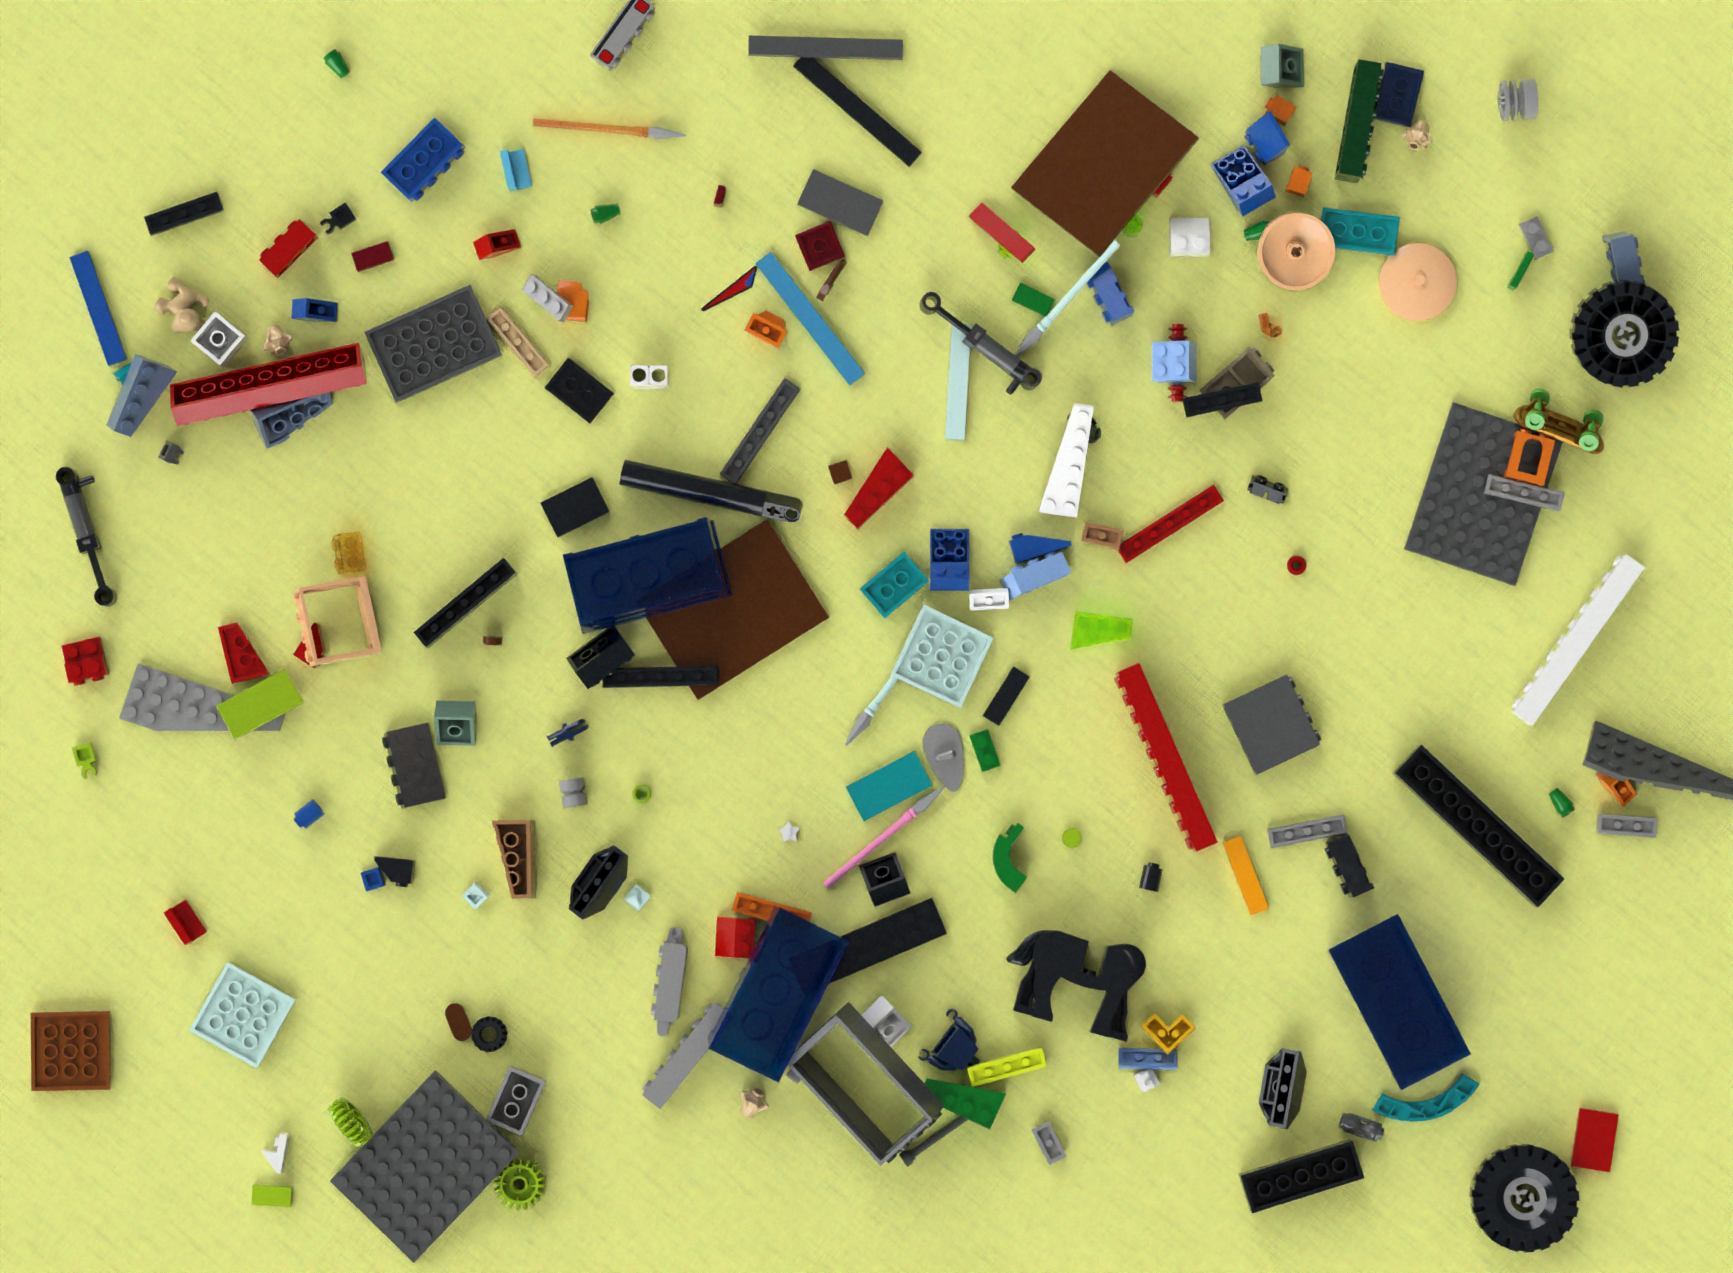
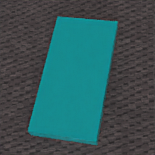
(1362, 231)
(889, 786)

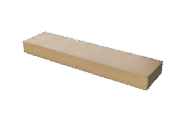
(518, 342)

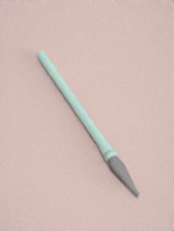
(1035, 334)
(864, 719)

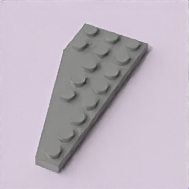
(177, 704)

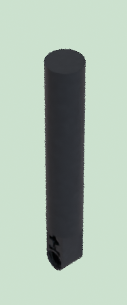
(710, 491)

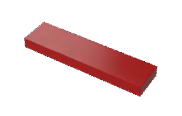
(1002, 232)

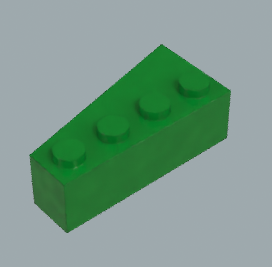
(968, 1102)

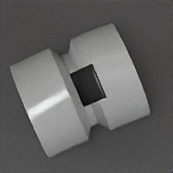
(573, 792)

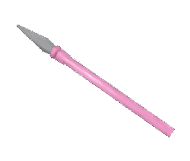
(919, 807)

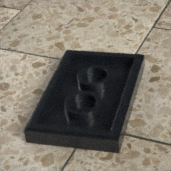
(579, 390)
(574, 507)

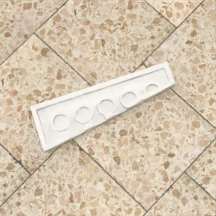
(1066, 477)

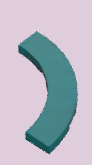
(1430, 1108)

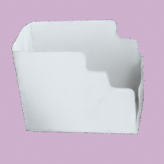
(648, 380)

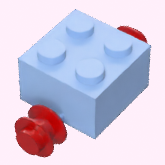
(1175, 362)

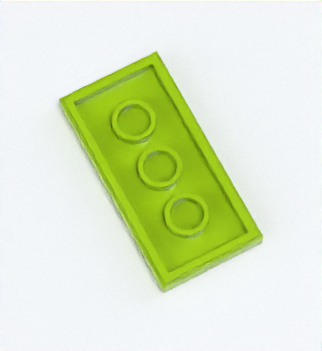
(259, 704)

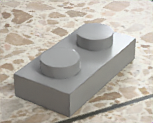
(1536, 237)
(1048, 1142)

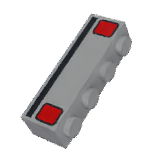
(622, 32)

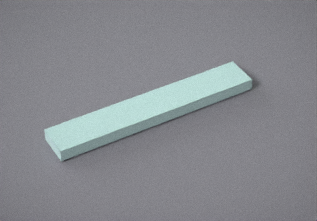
(957, 386)

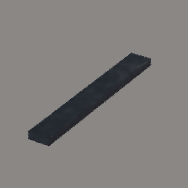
(858, 110)

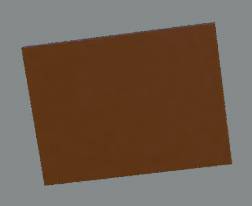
(1104, 163)
(764, 613)

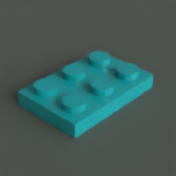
(894, 585)

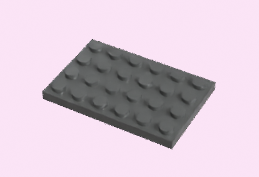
(433, 343)

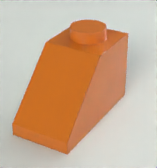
(1620, 790)

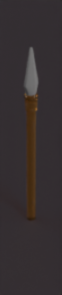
(653, 132)

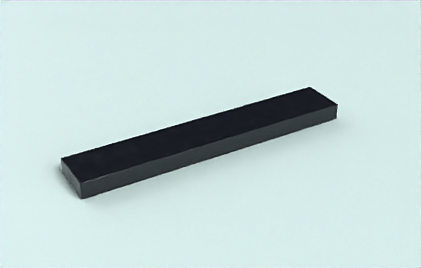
(663, 677)

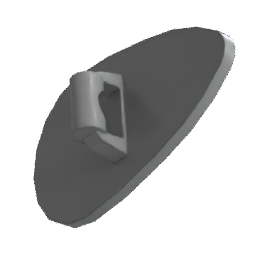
(945, 754)

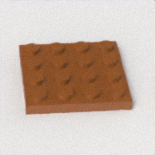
(70, 1051)

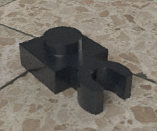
(341, 217)

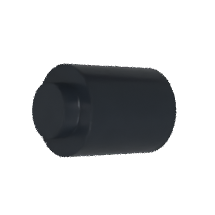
(1151, 877)

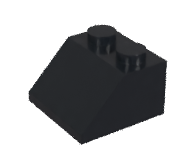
(884, 879)

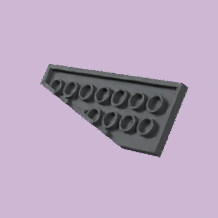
(1634, 759)

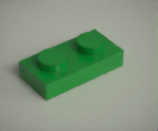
(984, 750)

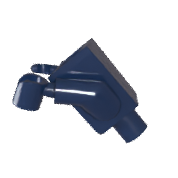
(955, 1048)

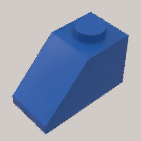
(314, 310)

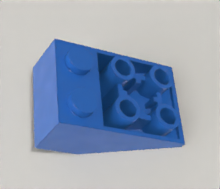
(1243, 180)
(949, 559)

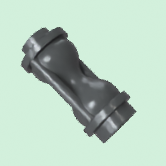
(1351, 1123)

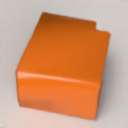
(577, 297)

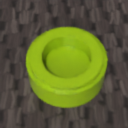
(1071, 837)

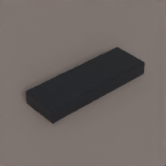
(1006, 696)

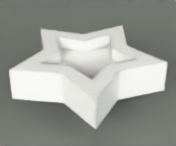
(789, 832)

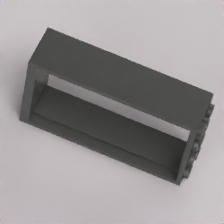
(844, 1107)

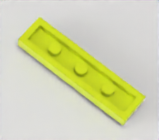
(1006, 1066)

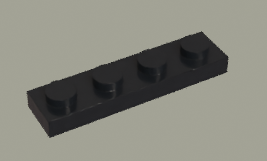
(184, 213)
(1222, 399)

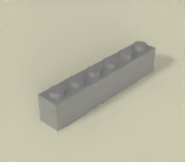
(682, 1060)

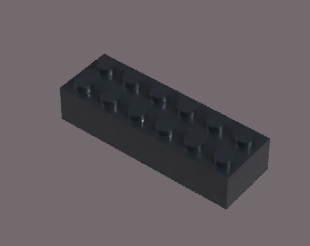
(1301, 1175)

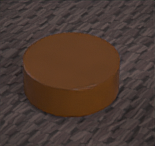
(492, 640)

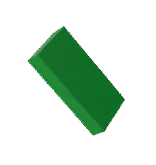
(1520, 271)
(1033, 299)

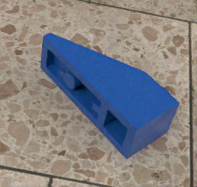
(1032, 546)

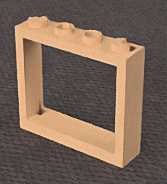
(367, 614)

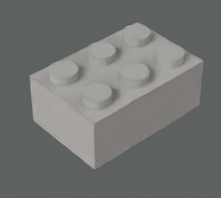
(516, 1100)

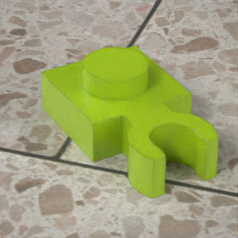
(85, 756)

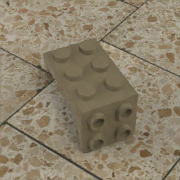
(1244, 370)

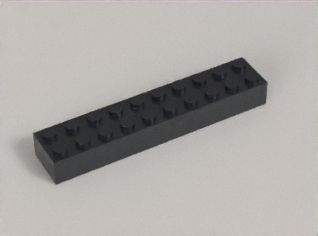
(1478, 826)

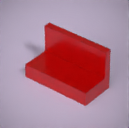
(185, 922)

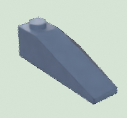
(280, 420)

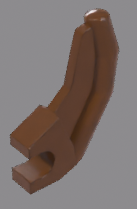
(827, 286)

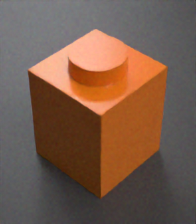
(1280, 109)
(1299, 181)

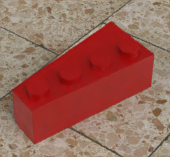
(881, 485)

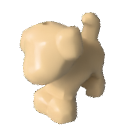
(185, 318)

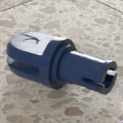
(565, 733)

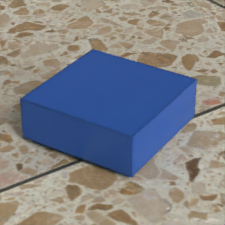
(372, 879)

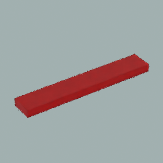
(1170, 523)

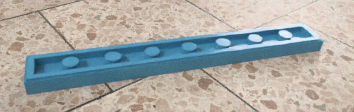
(810, 318)

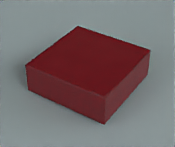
(720, 195)

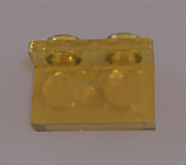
(348, 552)

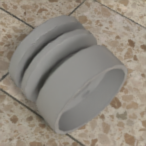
(1515, 100)

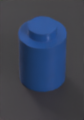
(308, 814)

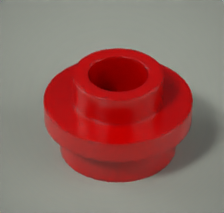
(1301, 561)

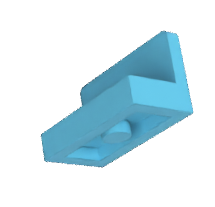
(515, 169)

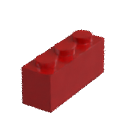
(288, 248)

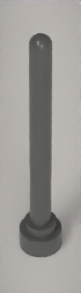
(908, 1156)

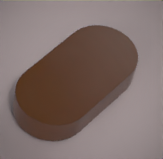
(458, 1022)

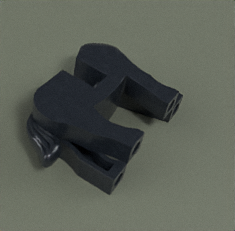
(1062, 955)

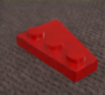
(240, 655)

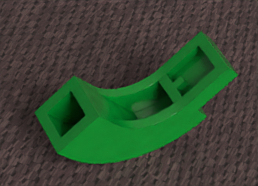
(1003, 867)

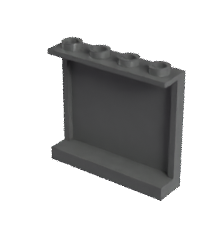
(1272, 724)

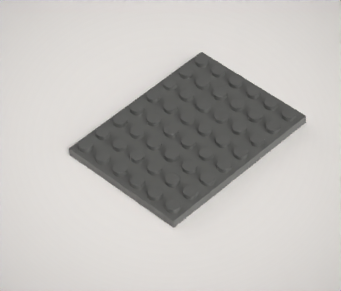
(1455, 516)
(424, 1166)

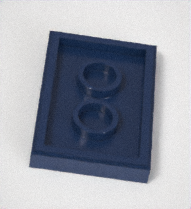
(1398, 94)

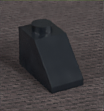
(397, 869)

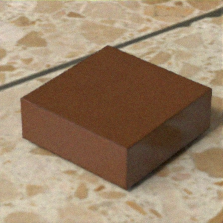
(840, 472)

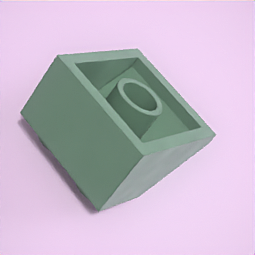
(1282, 66)
(455, 722)

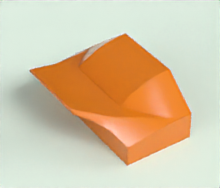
(767, 328)

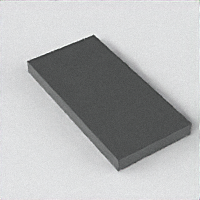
(840, 202)

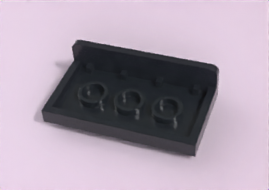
(413, 765)

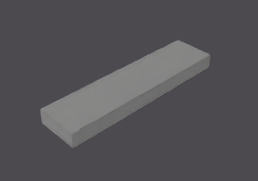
(1524, 492)
(1307, 831)

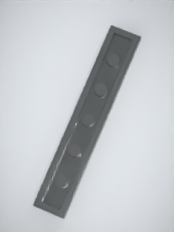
(760, 431)

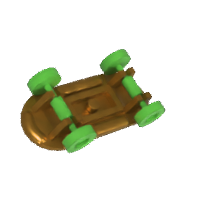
(1559, 426)

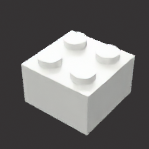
(219, 339)

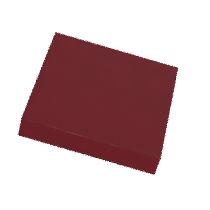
(820, 246)

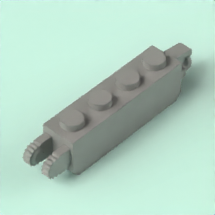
(670, 981)

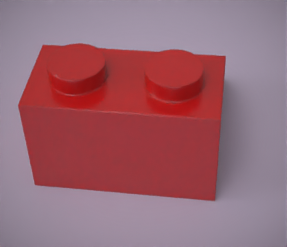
(735, 937)

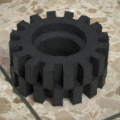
(489, 1022)

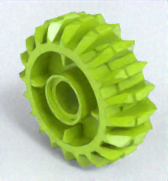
(350, 1121)
(532, 1184)

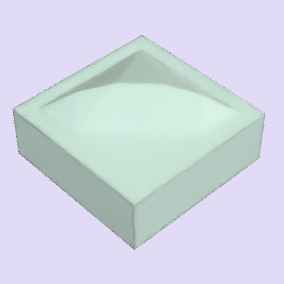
(475, 895)
(637, 897)

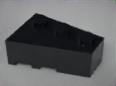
(1348, 866)

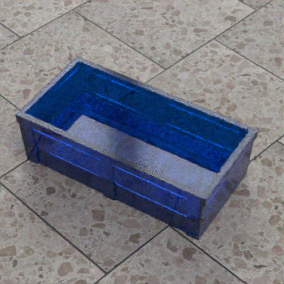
(647, 575)
(777, 993)
(1399, 1002)

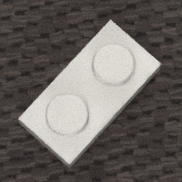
(989, 599)

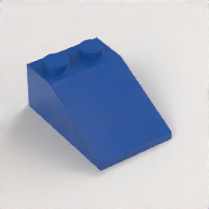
(1267, 139)

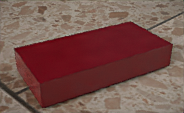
(372, 256)

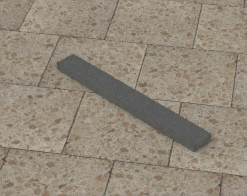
(825, 47)

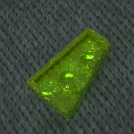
(1098, 629)

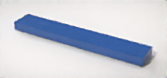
(98, 308)

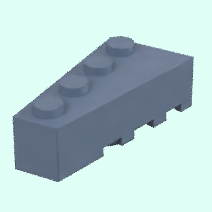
(1624, 257)
(139, 393)

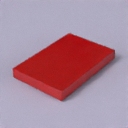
(1594, 1140)

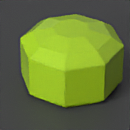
(641, 793)

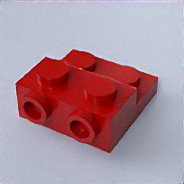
(85, 661)

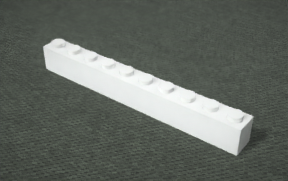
(1577, 640)

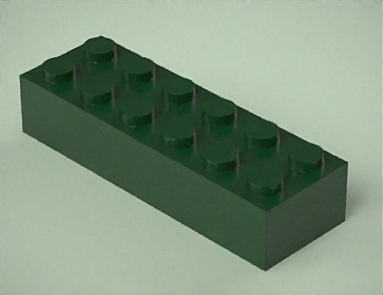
(1358, 120)

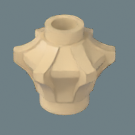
(1418, 136)
(276, 340)
(752, 1102)

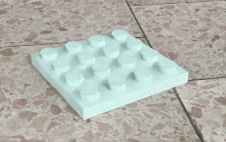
(941, 656)
(242, 1015)

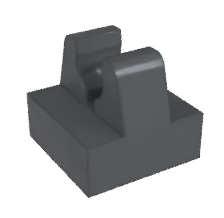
(168, 452)

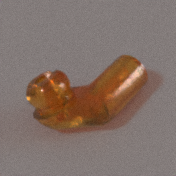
(1268, 328)

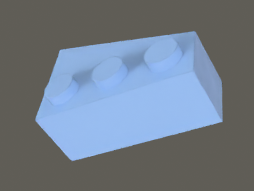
(1035, 574)

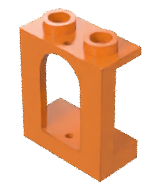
(1519, 441)

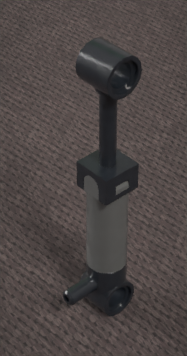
(978, 339)
(86, 537)

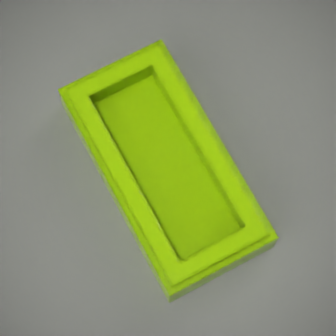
(271, 1195)

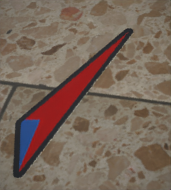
(740, 285)

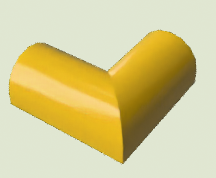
(1168, 1037)

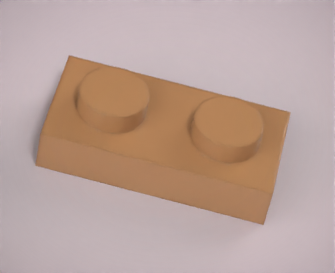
(1102, 536)

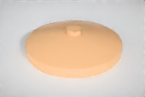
(1296, 251)
(1417, 282)

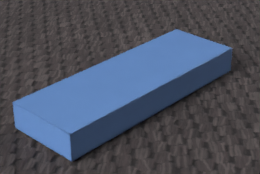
(1146, 1059)

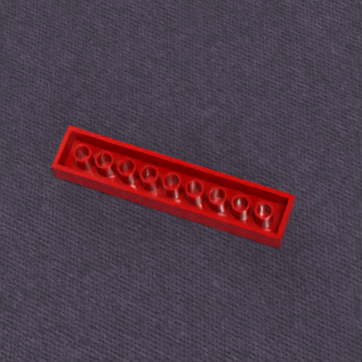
(267, 384)
(1166, 758)

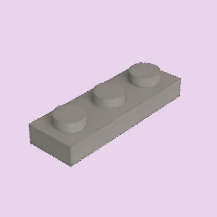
(547, 298)
(1626, 825)

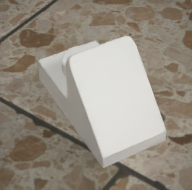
(278, 1158)

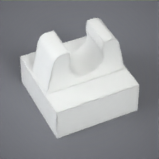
(1146, 1080)

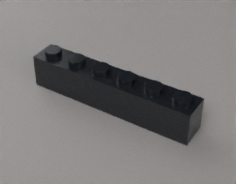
(465, 603)

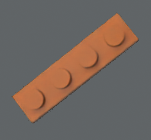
(762, 908)

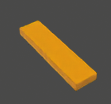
(1245, 875)

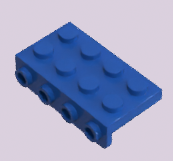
(423, 160)

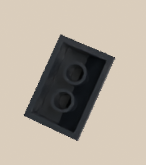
(600, 657)

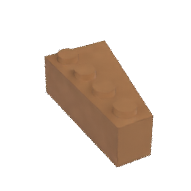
(517, 849)

